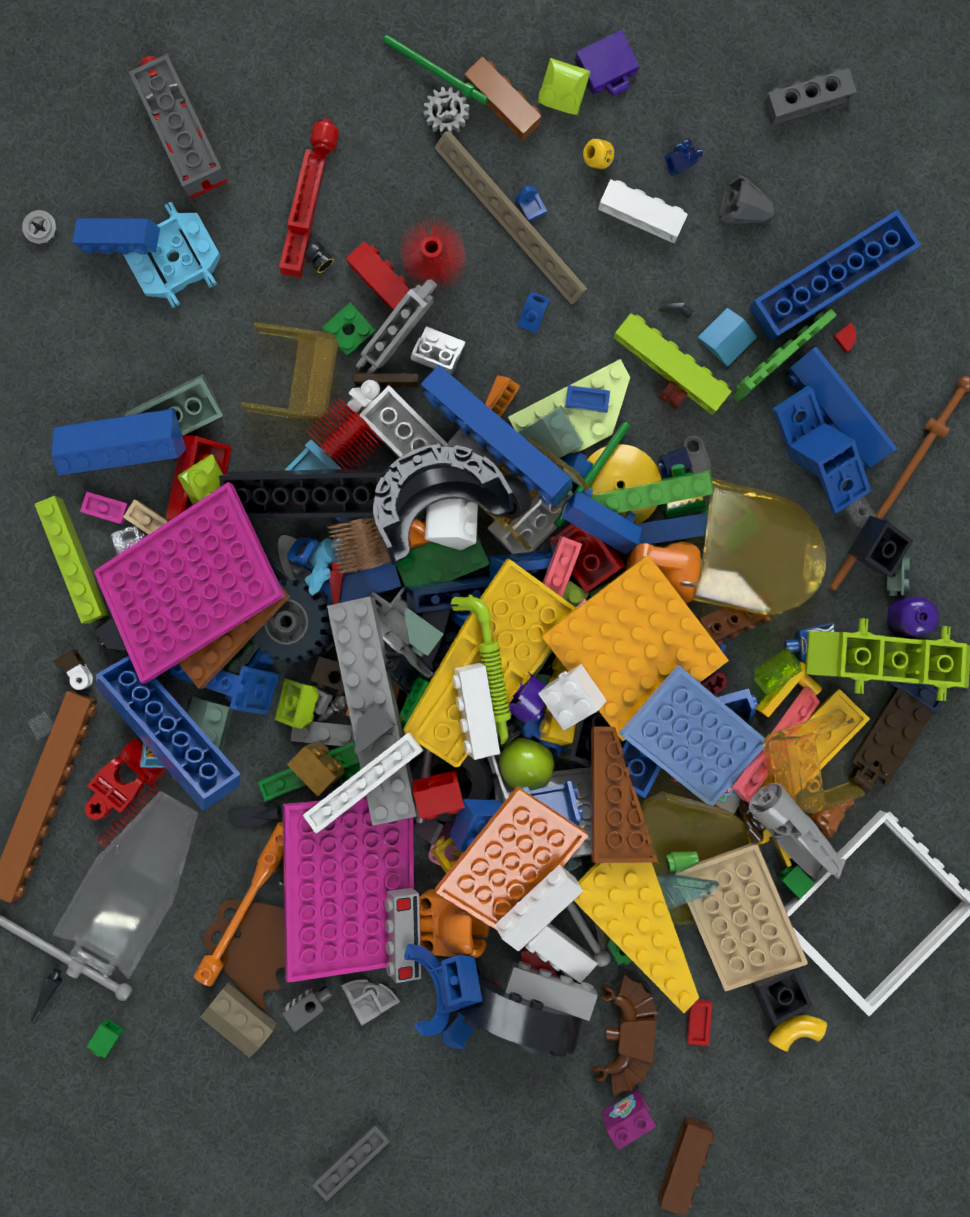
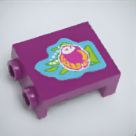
(628, 1119)

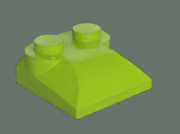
(563, 86)
(201, 479)
(296, 704)

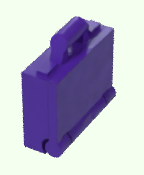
(609, 63)

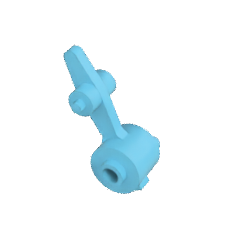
(322, 560)

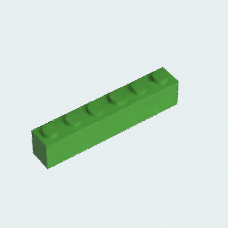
(657, 492)

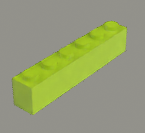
(672, 363)
(71, 559)

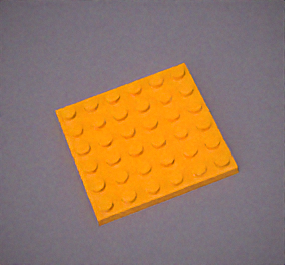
(633, 640)

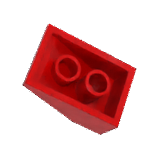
(595, 561)

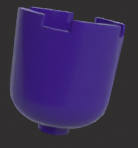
(905, 617)

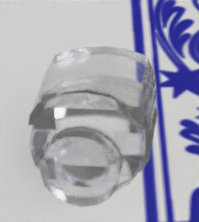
(512, 736)

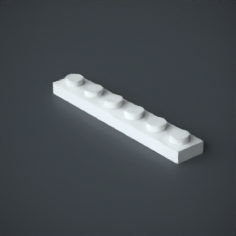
(363, 782)

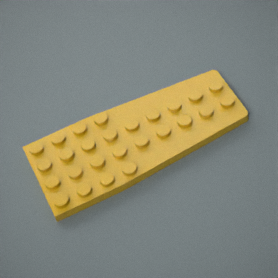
(520, 615)

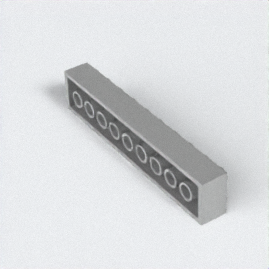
(365, 682)

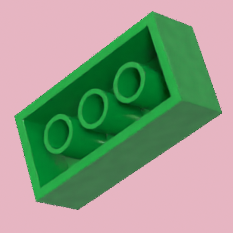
(441, 563)

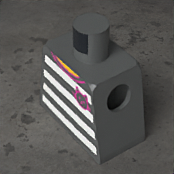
(299, 1014)

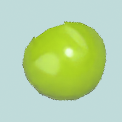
(526, 764)

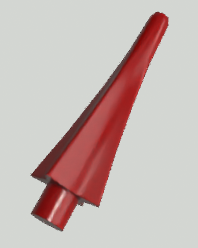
(336, 582)

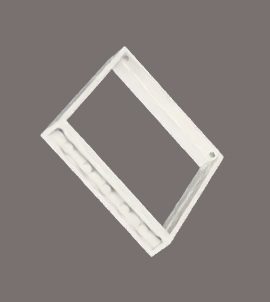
(924, 949)

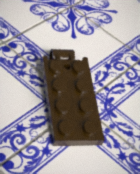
(889, 740)

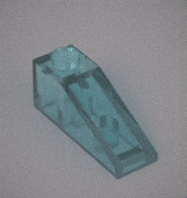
(684, 889)

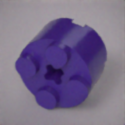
(527, 702)

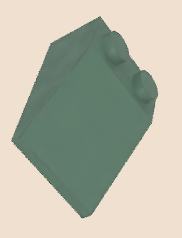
(554, 432)

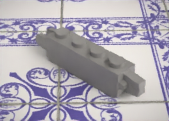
(397, 326)

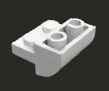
(437, 349)

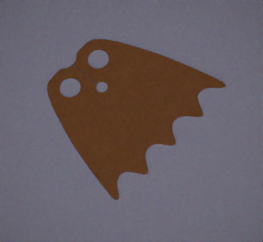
(257, 953)

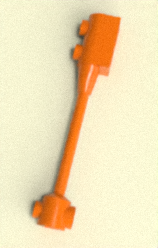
(267, 863)

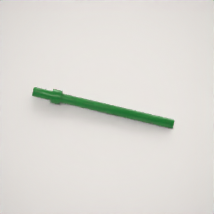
(467, 88)
(598, 464)

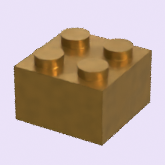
(317, 767)

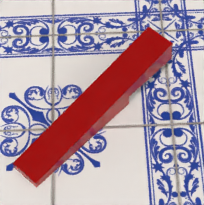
(302, 214)

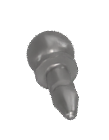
(336, 705)

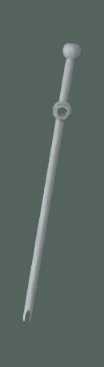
(75, 965)

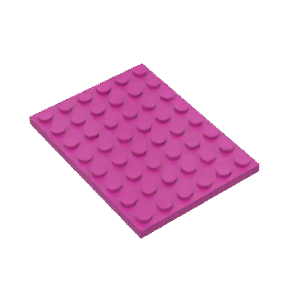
(188, 583)
(339, 889)

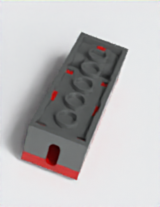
(178, 125)

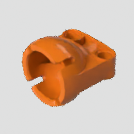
(449, 927)

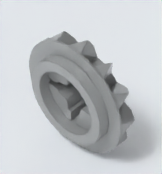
(39, 217)

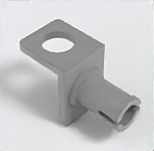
(397, 603)

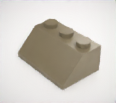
(239, 1020)

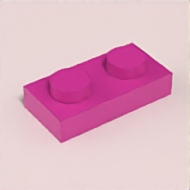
(104, 508)

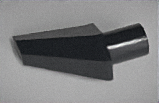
(676, 309)

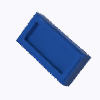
(587, 399)

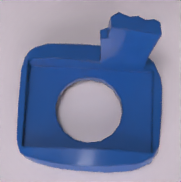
(301, 559)

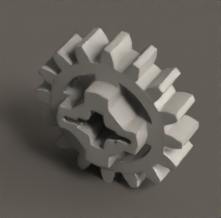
(443, 102)

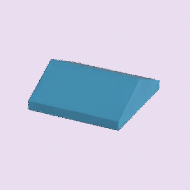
(727, 337)

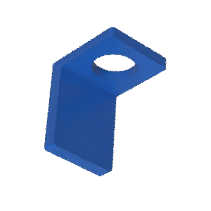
(533, 312)

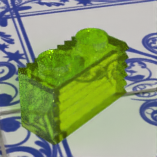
(777, 670)

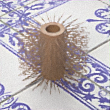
(363, 539)

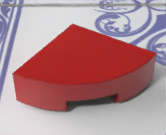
(846, 337)

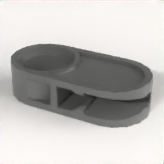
(699, 459)

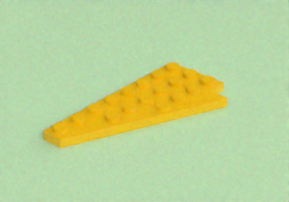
(634, 914)

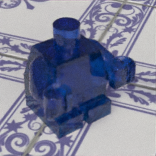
(682, 157)

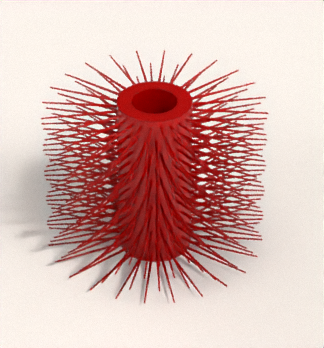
(433, 254)
(345, 435)

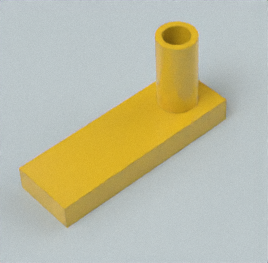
(775, 697)

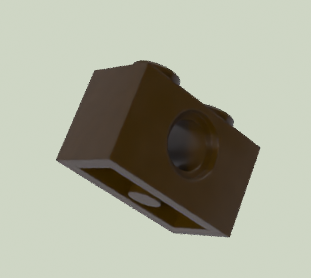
(323, 672)

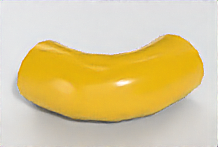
(796, 1028)

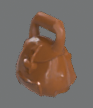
(829, 819)

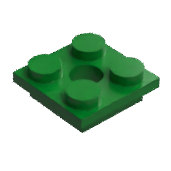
(349, 316)

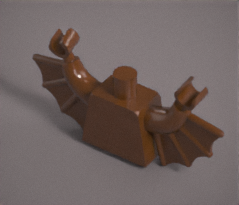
(633, 1036)

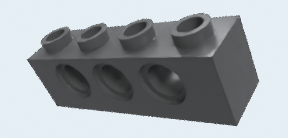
(838, 80)

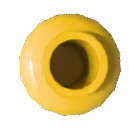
(598, 153)

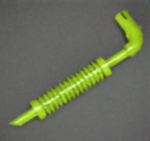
(491, 659)

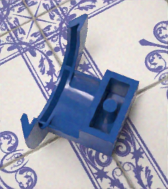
(454, 982)

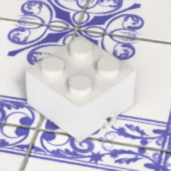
(572, 697)

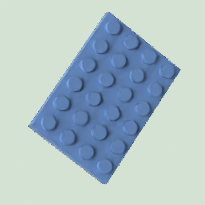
(693, 736)

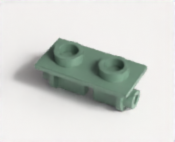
(899, 582)

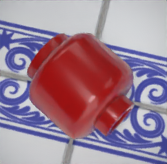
(324, 136)

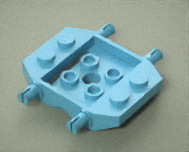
(186, 268)

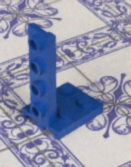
(250, 689)

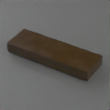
(386, 380)

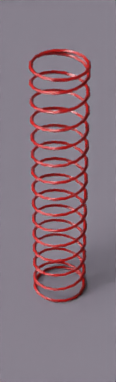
(129, 819)

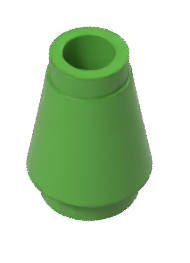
(681, 860)

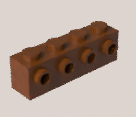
(730, 621)
(685, 1166)

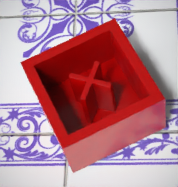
(437, 795)

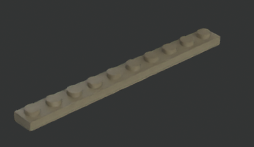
(510, 217)

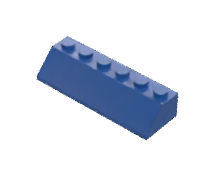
(841, 407)
(117, 442)

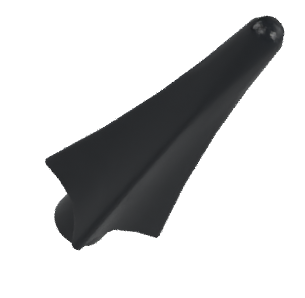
(49, 986)

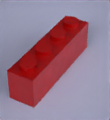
(378, 275)

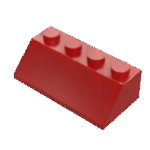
(196, 450)

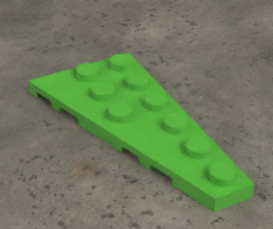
(781, 356)

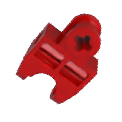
(111, 791)

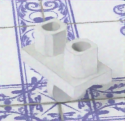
(363, 395)

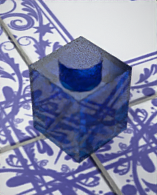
(672, 458)

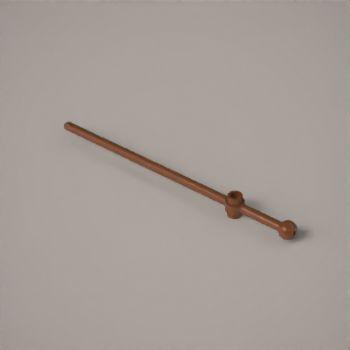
(935, 429)

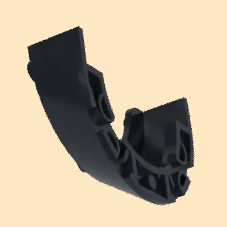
(429, 477)
(522, 1022)

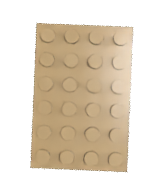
(744, 919)

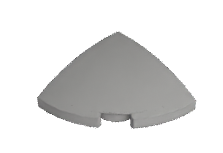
(368, 999)

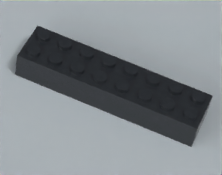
(306, 492)

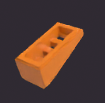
(502, 391)

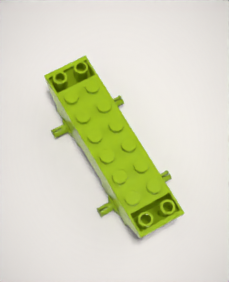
(891, 659)

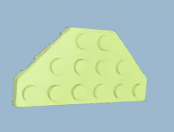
(590, 425)

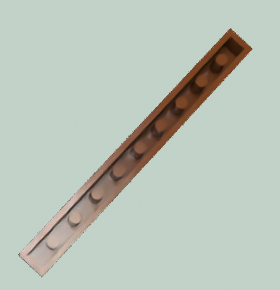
(44, 792)

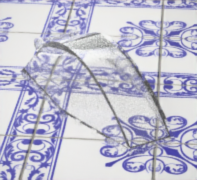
(130, 887)

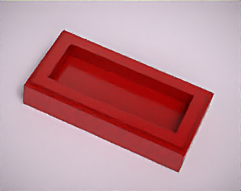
(699, 1023)

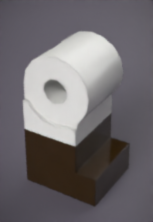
(76, 669)

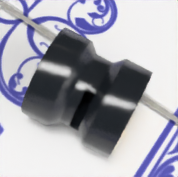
(318, 257)

